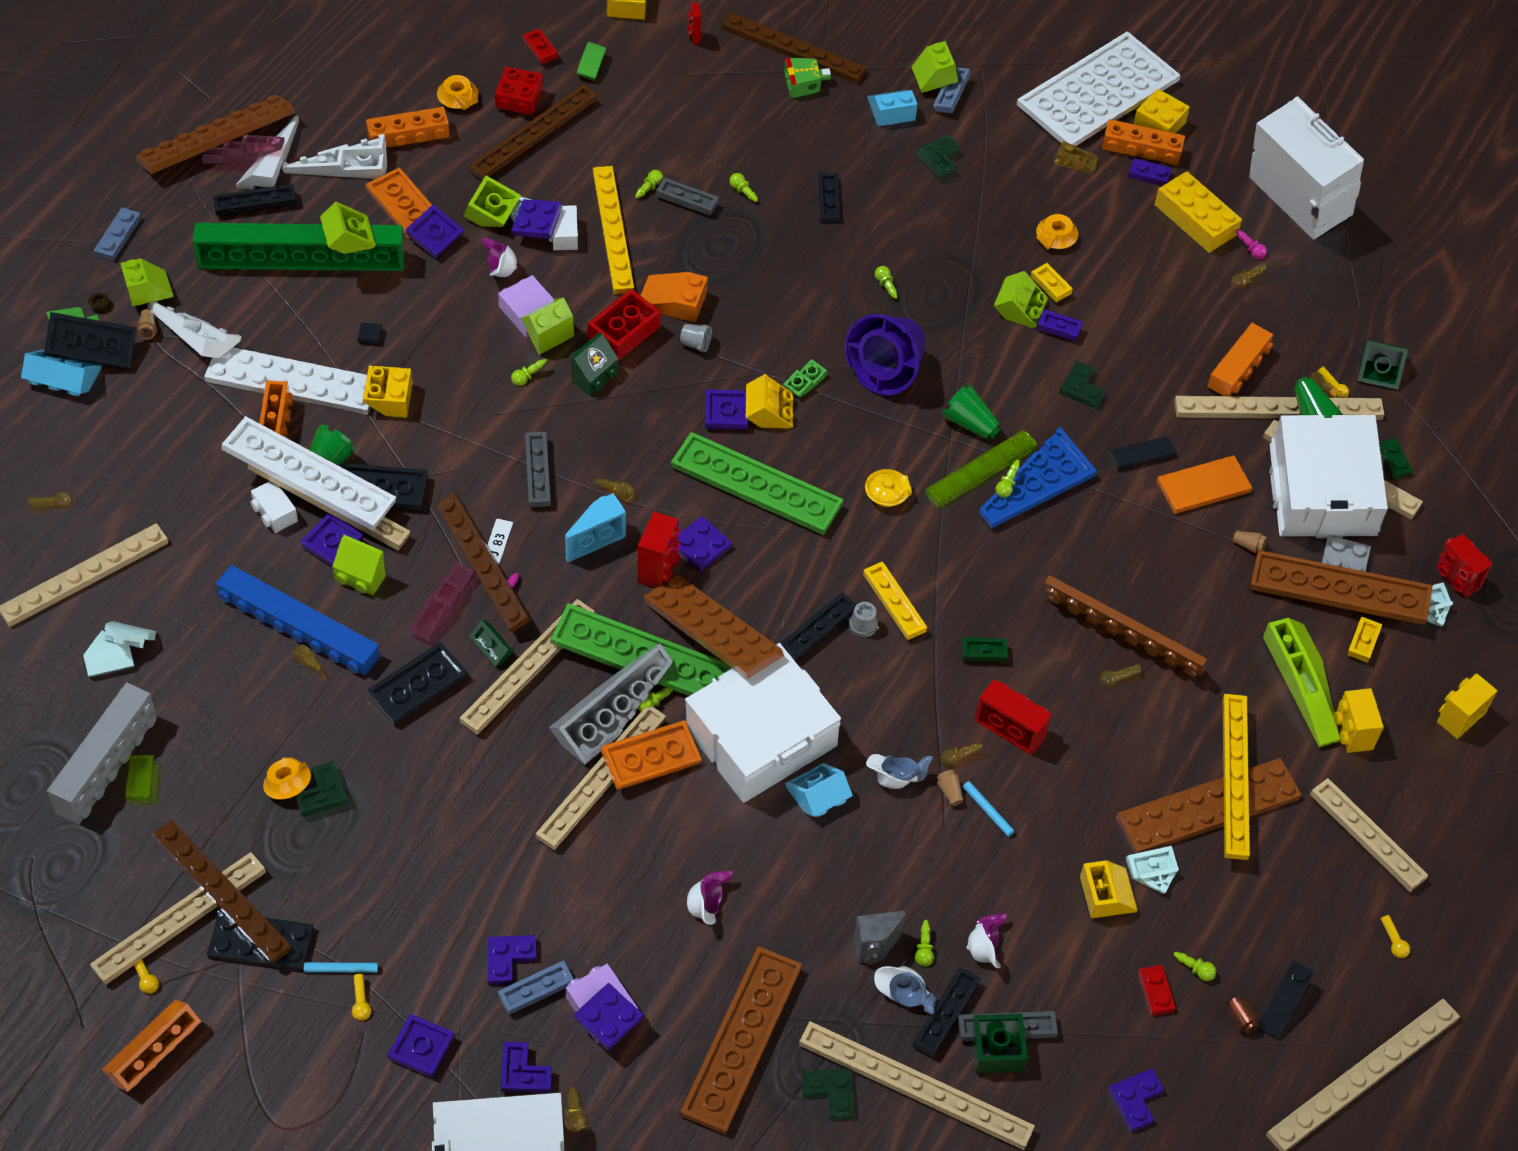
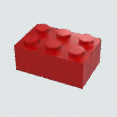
(626, 323)
(658, 550)
(1012, 717)

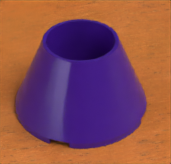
(874, 359)

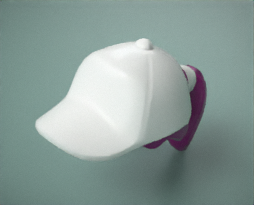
(500, 259)
(706, 895)
(985, 938)

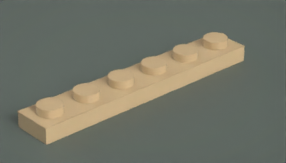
(1369, 835)

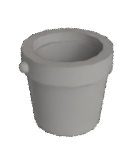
(696, 336)
(863, 620)

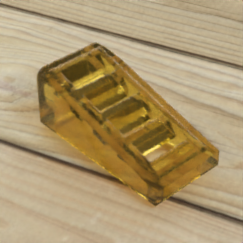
(1069, 155)

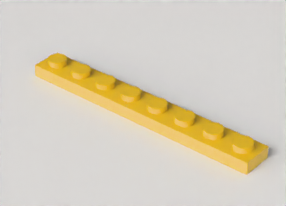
(613, 230)
(1235, 777)

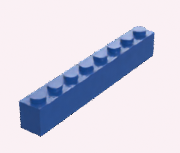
(298, 620)

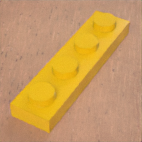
(895, 600)

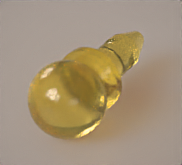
(1241, 279)
(622, 490)
(306, 657)
(950, 757)
(574, 1120)

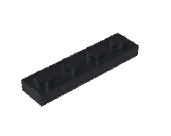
(254, 200)
(819, 626)
(946, 1012)

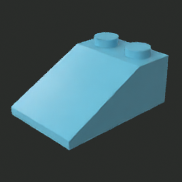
(598, 527)

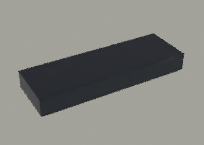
(829, 198)
(1142, 453)

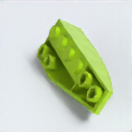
(1304, 676)

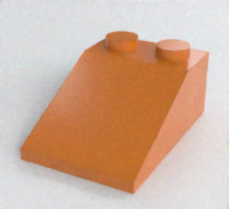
(676, 294)

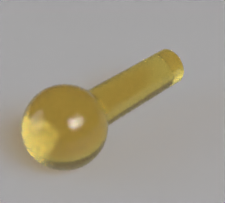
(1318, 377)
(60, 500)
(1109, 678)

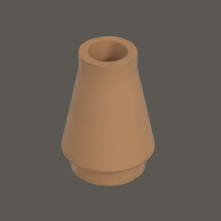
(146, 325)
(1250, 540)
(950, 786)

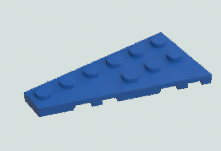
(1043, 476)

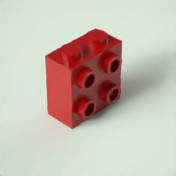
(519, 90)
(1463, 565)

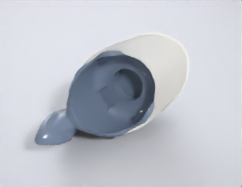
(898, 772)
(904, 987)

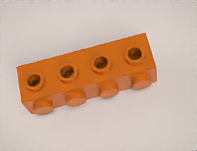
(412, 127)
(1143, 142)
(1240, 360)
(275, 407)
(151, 1045)

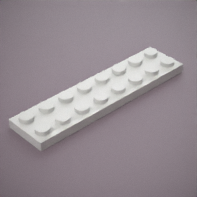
(305, 380)
(308, 473)

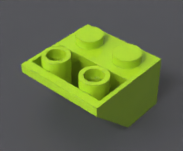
(1021, 300)

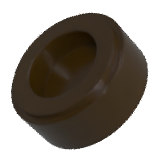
(99, 303)

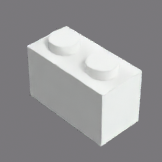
(565, 232)
(273, 506)

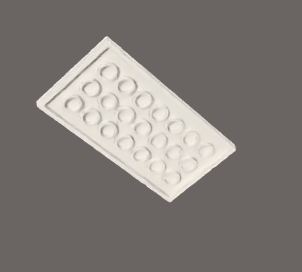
(1098, 89)

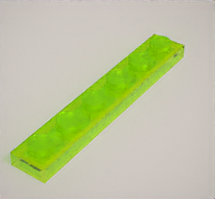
(980, 468)

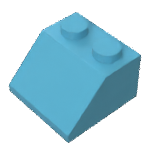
(893, 107)
(819, 789)

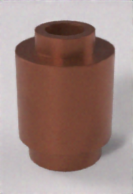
(1243, 1014)

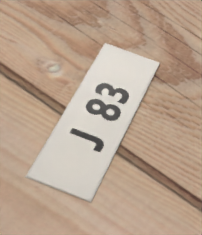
(499, 538)

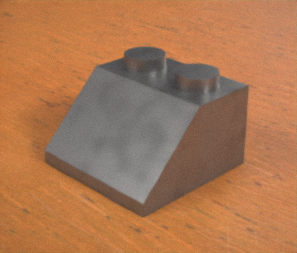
(877, 935)

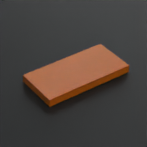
(398, 197)
(1204, 484)
(651, 755)

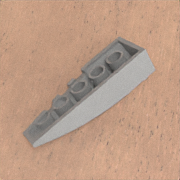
(608, 708)

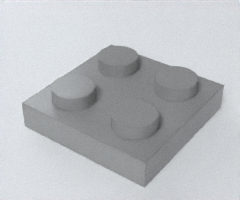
(1345, 553)

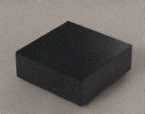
(370, 333)

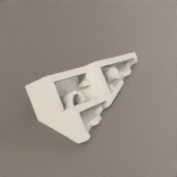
(356, 161)
(267, 168)
(197, 333)

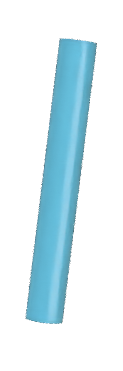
(988, 808)
(340, 967)

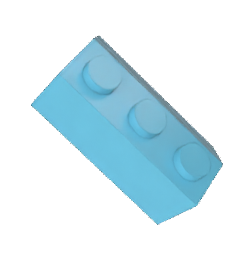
(59, 372)

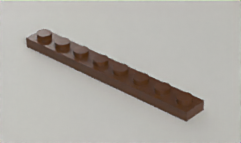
(793, 47)
(533, 132)
(483, 562)
(222, 891)

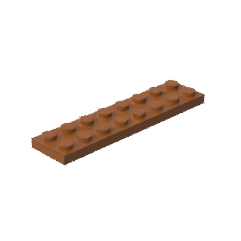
(214, 134)
(1341, 587)
(1116, 623)
(713, 626)
(1202, 808)
(741, 1040)

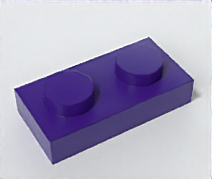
(1149, 172)
(1060, 325)

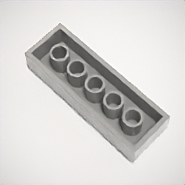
(102, 754)

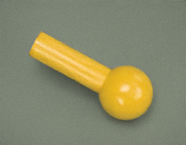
(1330, 379)
(1399, 947)
(148, 982)
(361, 1009)

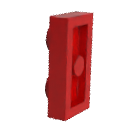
(694, 19)
(540, 46)
(1156, 990)

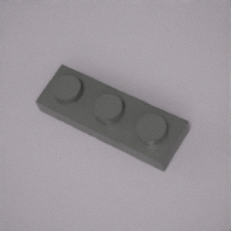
(687, 196)

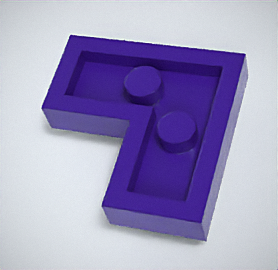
(504, 951)
(519, 1076)
(1130, 1098)

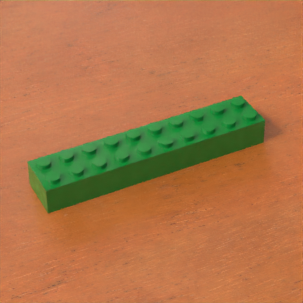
(291, 248)

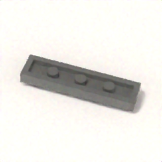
(537, 469)
(1035, 1025)

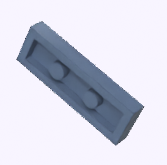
(950, 94)
(117, 234)
(535, 987)

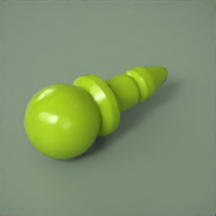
(654, 178)
(738, 182)
(884, 276)
(520, 377)
(1004, 487)
(653, 699)
(924, 956)
(1205, 970)

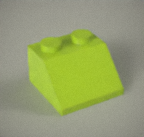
(935, 67)
(491, 204)
(346, 229)
(145, 282)
(549, 325)
(359, 565)

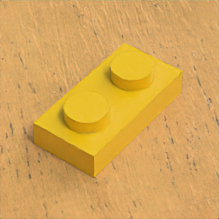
(1051, 282)
(1364, 639)

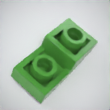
(591, 61)
(806, 379)

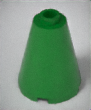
(1313, 399)
(972, 413)
(331, 445)

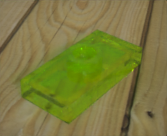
(140, 777)

